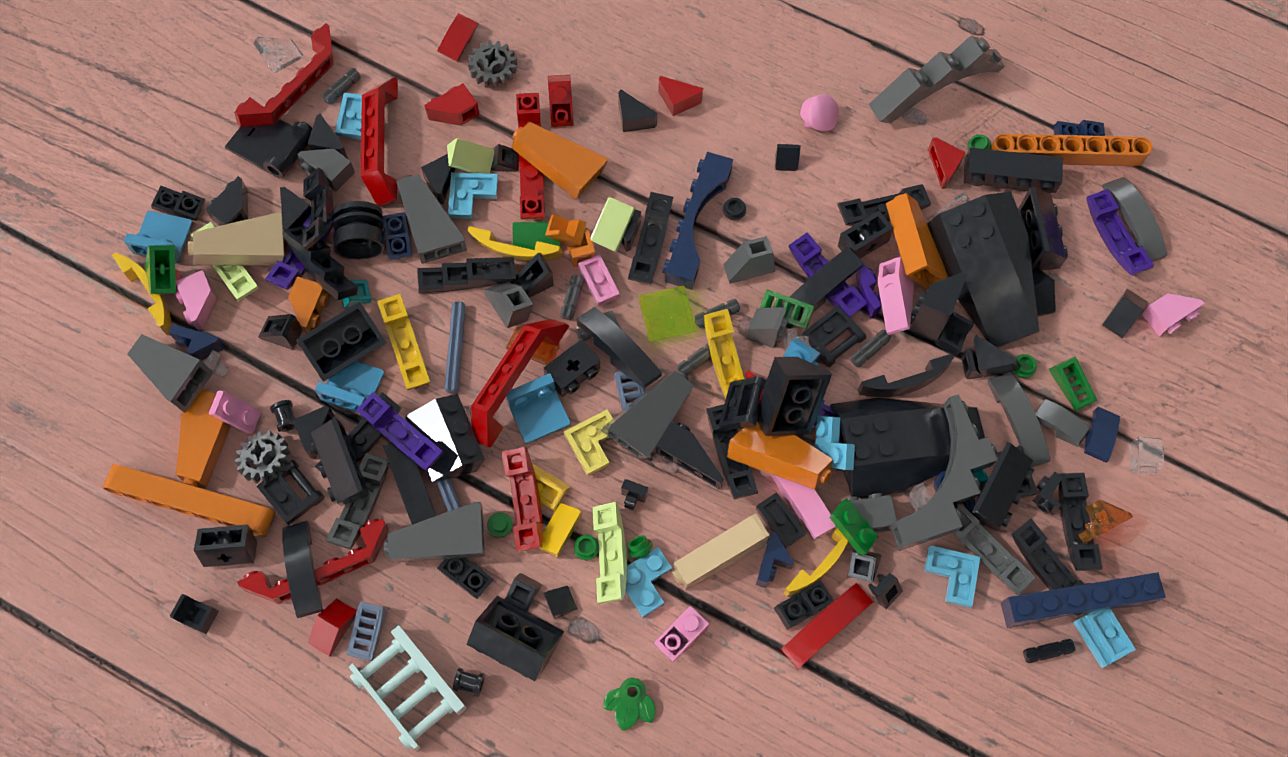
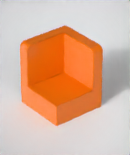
(565, 231)
(583, 251)

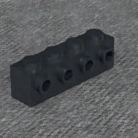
(1013, 170)

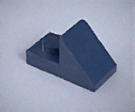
(198, 343)
(774, 555)

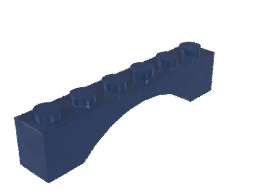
(712, 180)
(1084, 598)

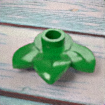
(628, 707)

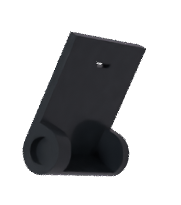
(271, 146)

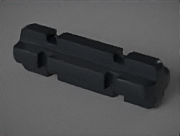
(1049, 650)

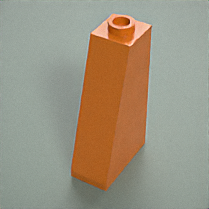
(558, 158)
(915, 241)
(200, 441)
(781, 456)

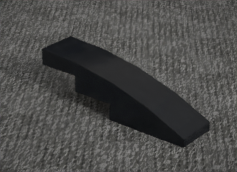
(321, 265)
(465, 276)
(826, 281)
(620, 347)
(410, 485)

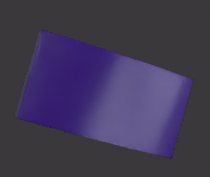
(865, 284)

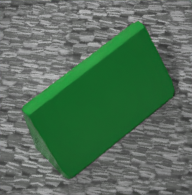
(528, 233)

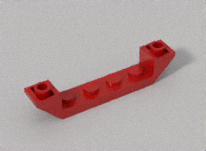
(254, 114)
(531, 179)
(380, 185)
(506, 374)
(373, 536)

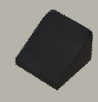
(787, 157)
(505, 159)
(970, 364)
(864, 566)
(523, 591)
(560, 601)

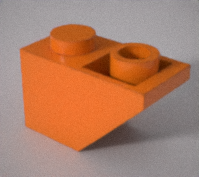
(308, 300)

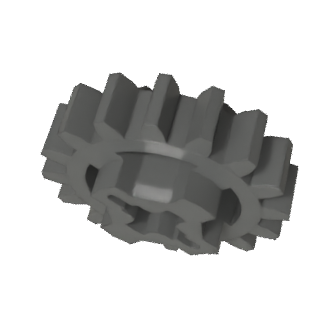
(490, 61)
(262, 456)

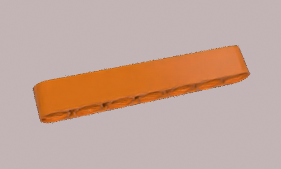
(1081, 146)
(188, 499)

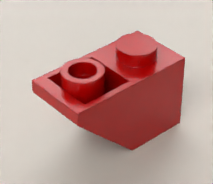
(560, 100)
(453, 107)

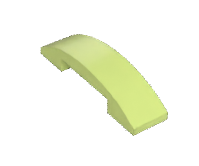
(234, 276)
(612, 553)

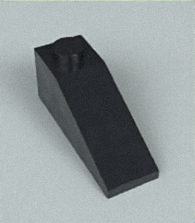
(684, 450)

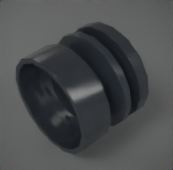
(358, 230)

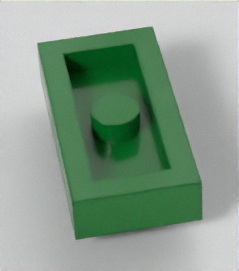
(854, 527)

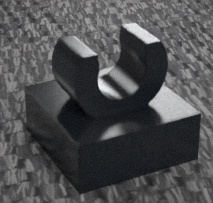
(633, 492)
(886, 590)

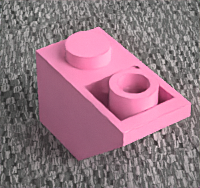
(197, 296)
(1170, 311)
(682, 634)

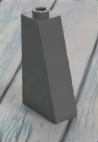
(430, 224)
(171, 371)
(647, 418)
(440, 537)

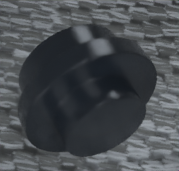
(734, 209)

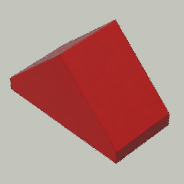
(679, 95)
(945, 160)
(331, 626)

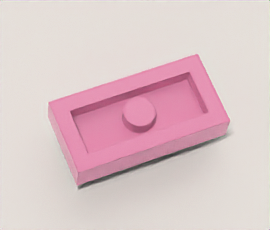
(599, 280)
(235, 412)

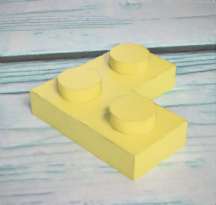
(585, 441)

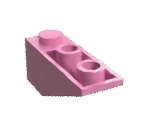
(896, 295)

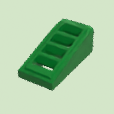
(808, 311)
(1080, 379)

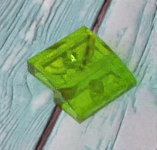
(666, 313)

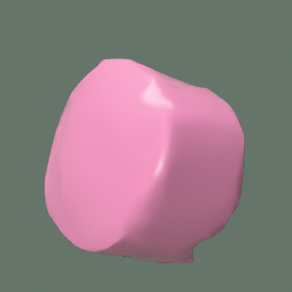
(820, 113)

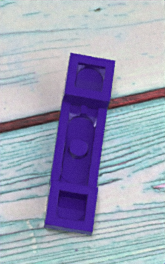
(1115, 235)
(811, 260)
(286, 272)
(399, 432)

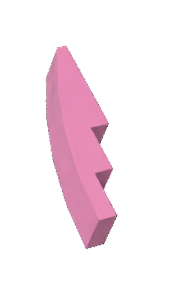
(807, 506)

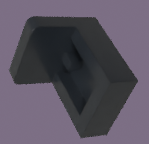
(954, 333)
(1046, 488)
(194, 614)

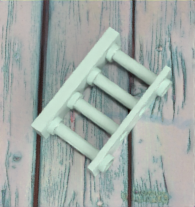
(432, 684)

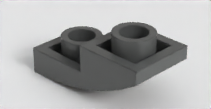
(1066, 424)

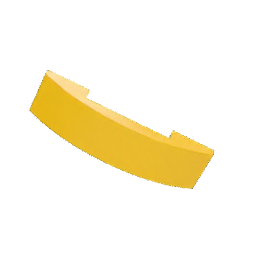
(487, 240)
(160, 309)
(404, 342)
(722, 348)
(804, 580)

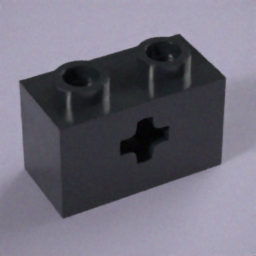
(866, 235)
(576, 357)
(225, 545)

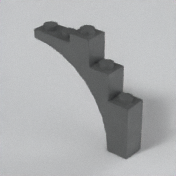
(943, 69)
(958, 486)

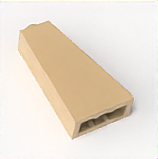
(240, 243)
(721, 552)

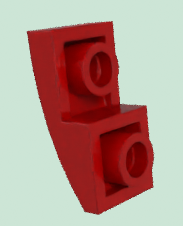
(457, 37)

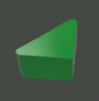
(161, 269)

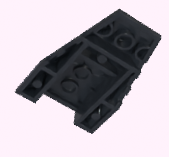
(993, 248)
(895, 442)

